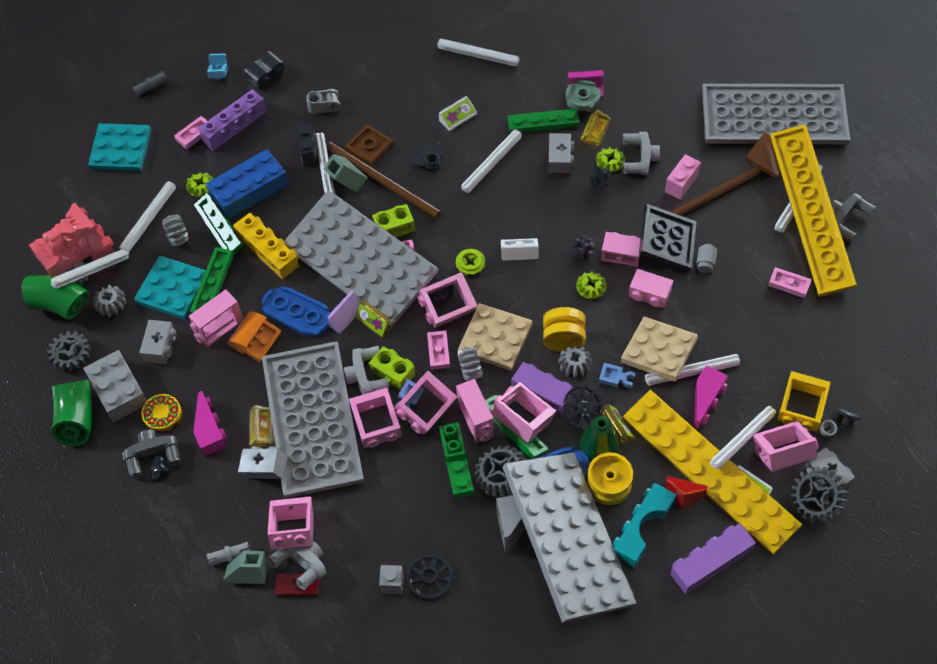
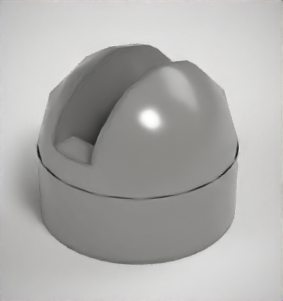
(831, 432)

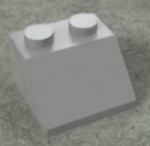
(510, 521)

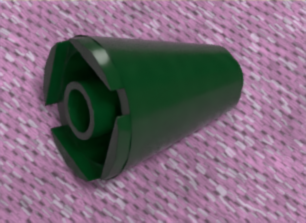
(599, 438)

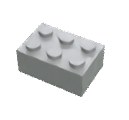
(115, 386)

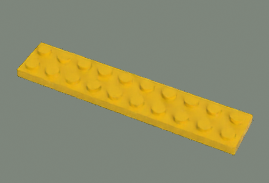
(813, 211)
(727, 486)

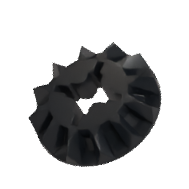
(439, 296)

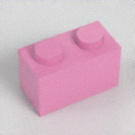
(682, 176)
(621, 249)
(650, 288)

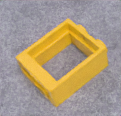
(809, 385)

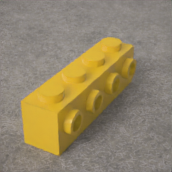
(266, 245)

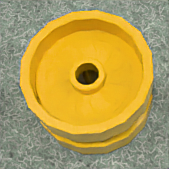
(564, 328)
(610, 478)

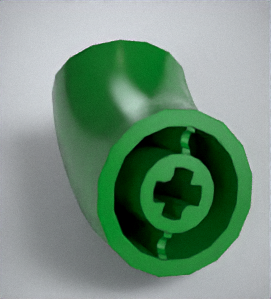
(64, 301)
(72, 413)

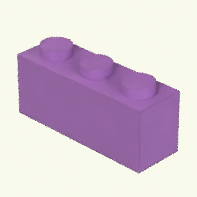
(543, 385)

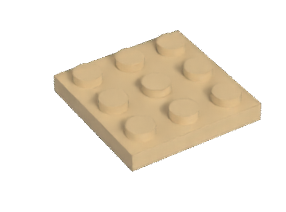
(496, 336)
(659, 348)

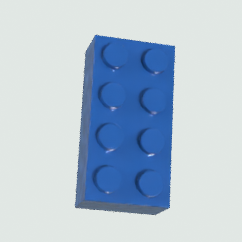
(247, 184)

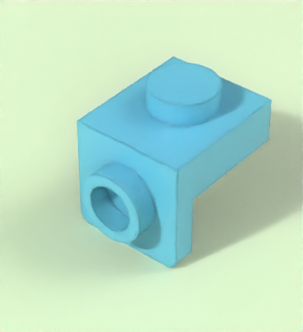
(218, 66)

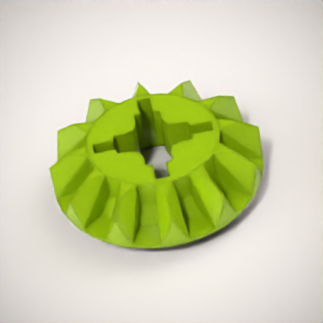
(613, 165)
(201, 190)
(470, 255)
(589, 291)

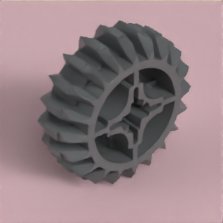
(496, 482)
(823, 502)

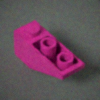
(708, 388)
(205, 427)

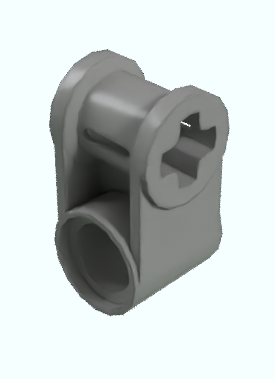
(322, 102)

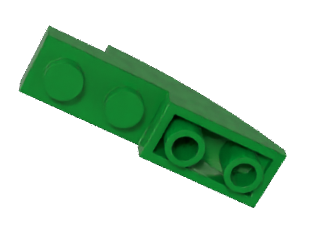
(456, 460)

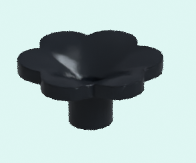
(848, 416)
(157, 468)

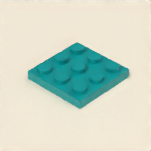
(119, 147)
(170, 287)

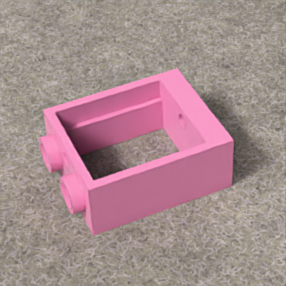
(464, 291)
(215, 318)
(438, 390)
(370, 401)
(530, 402)
(475, 411)
(789, 455)
(280, 511)

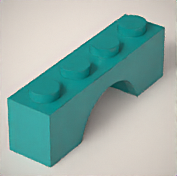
(656, 504)

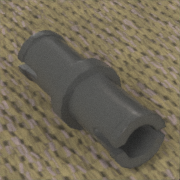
(150, 84)

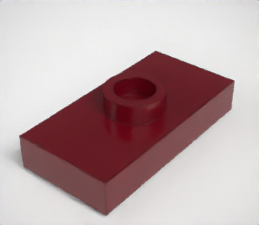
(287, 586)

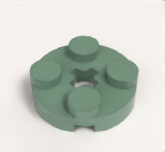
(586, 103)

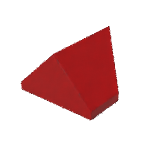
(686, 492)

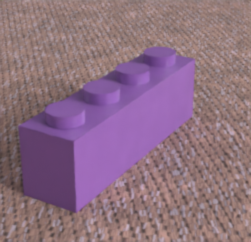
(712, 558)

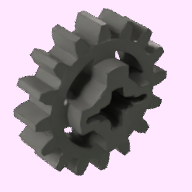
(69, 351)

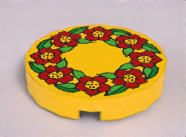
(161, 412)

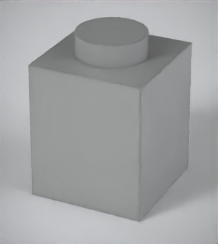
(391, 579)

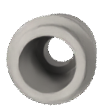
(706, 258)

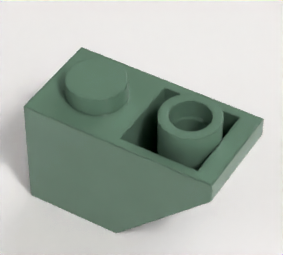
(345, 172)
(247, 568)

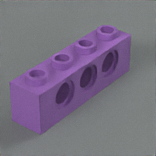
(232, 120)

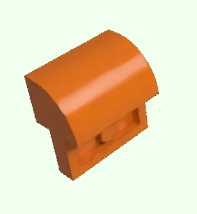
(254, 336)

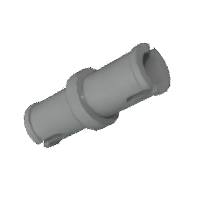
(227, 554)

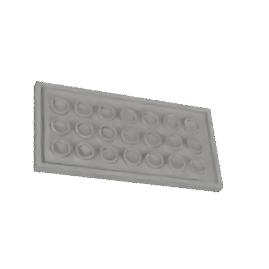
(748, 110)
(360, 256)
(312, 419)
(568, 536)

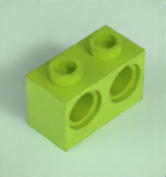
(393, 219)
(392, 368)

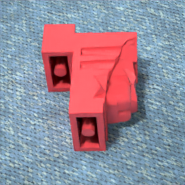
(71, 242)

